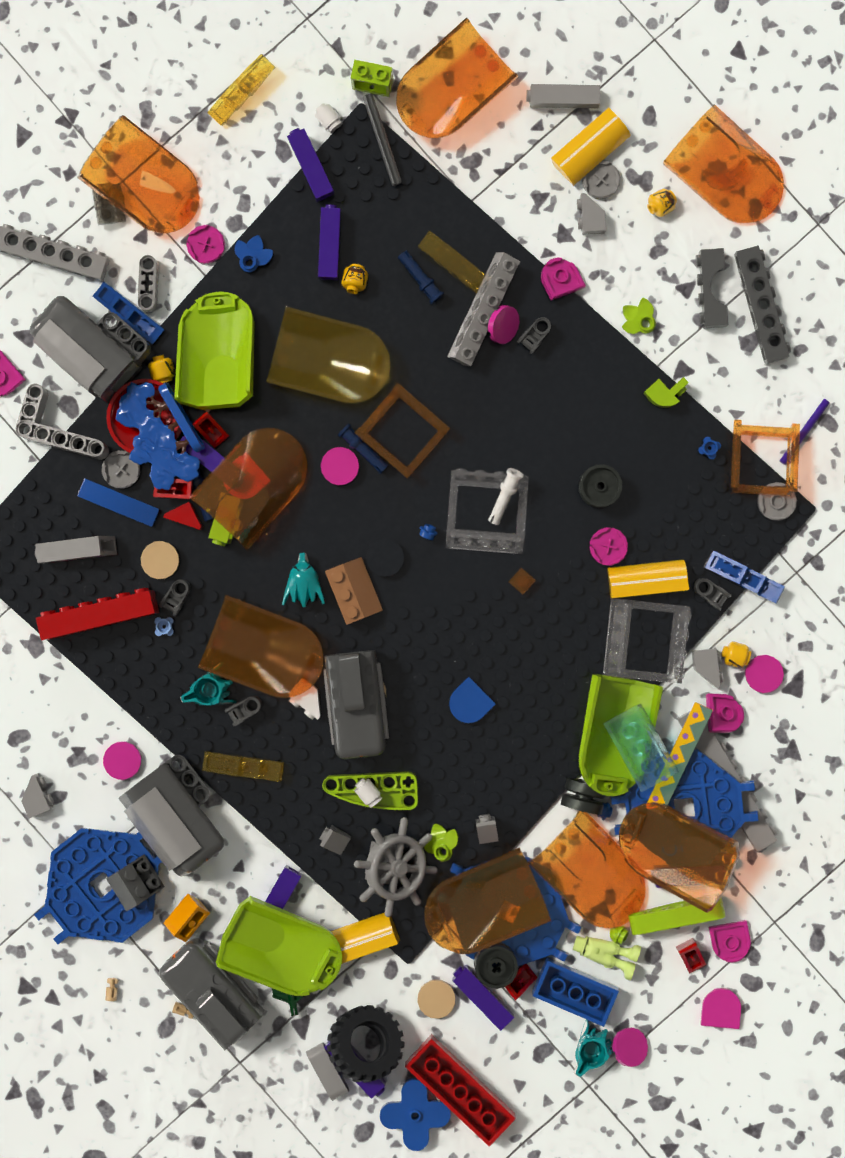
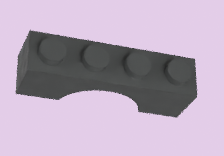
(713, 312)

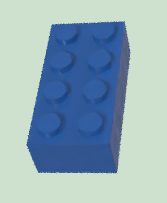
(575, 991)

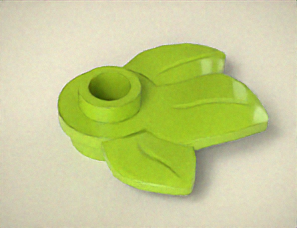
(637, 315)
(440, 840)

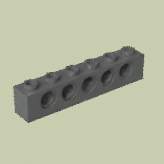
(743, 259)

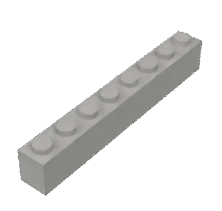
(758, 832)

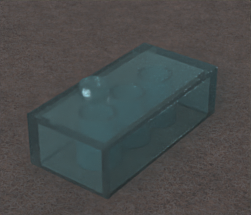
(641, 747)

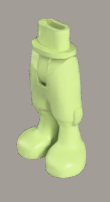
(604, 951)

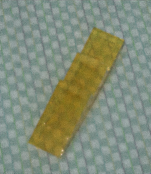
(241, 89)
(452, 261)
(243, 766)

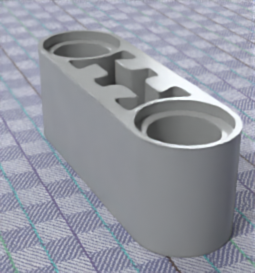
(153, 289)
(331, 1079)

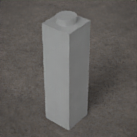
(563, 96)

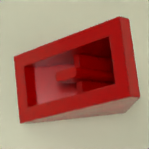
(210, 429)
(179, 490)
(185, 515)
(691, 955)
(521, 982)

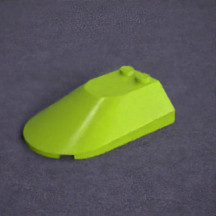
(215, 353)
(598, 756)
(279, 949)

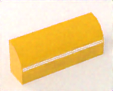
(590, 146)
(648, 578)
(366, 937)

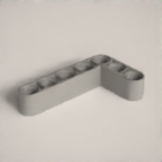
(54, 434)

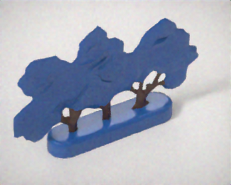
(157, 441)

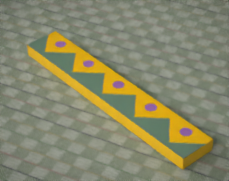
(682, 752)

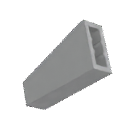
(75, 549)

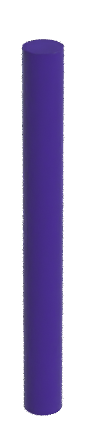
(808, 426)

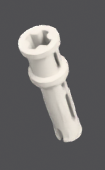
(508, 489)

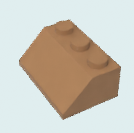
(353, 590)

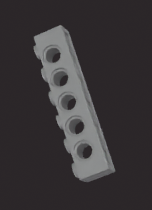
(95, 271)
(484, 304)

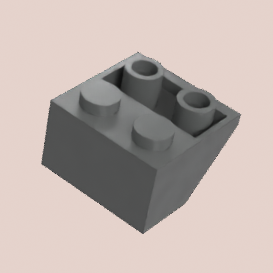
(135, 882)

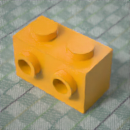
(186, 918)

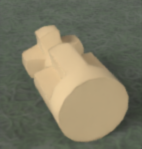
(111, 992)
(181, 1010)

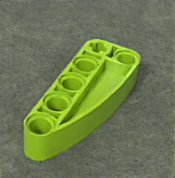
(392, 796)
(672, 916)

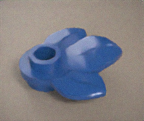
(252, 251)

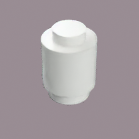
(328, 117)
(367, 792)

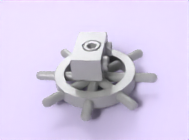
(387, 864)

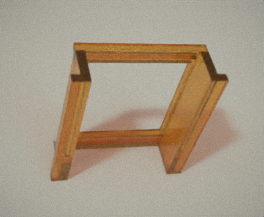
(399, 392)
(791, 433)

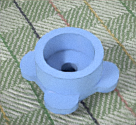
(160, 630)

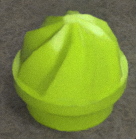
(619, 934)

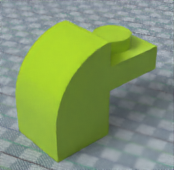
(663, 397)

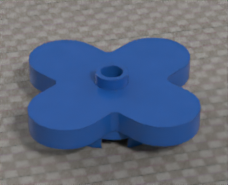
(414, 1100)

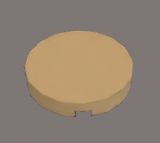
(160, 560)
(436, 998)

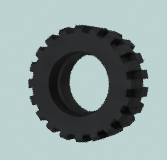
(388, 1036)

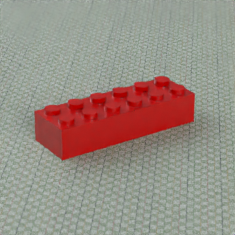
(92, 616)
(460, 1090)

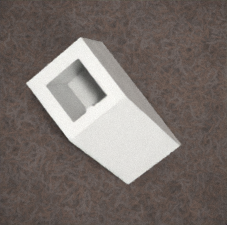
(309, 701)

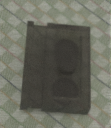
(106, 212)

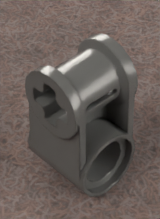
(534, 335)
(713, 595)
(175, 598)
(240, 711)

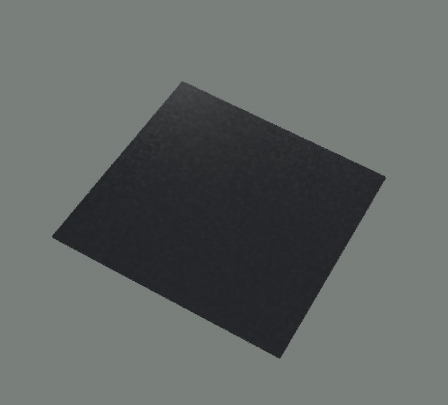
(446, 607)

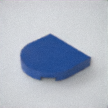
(469, 702)

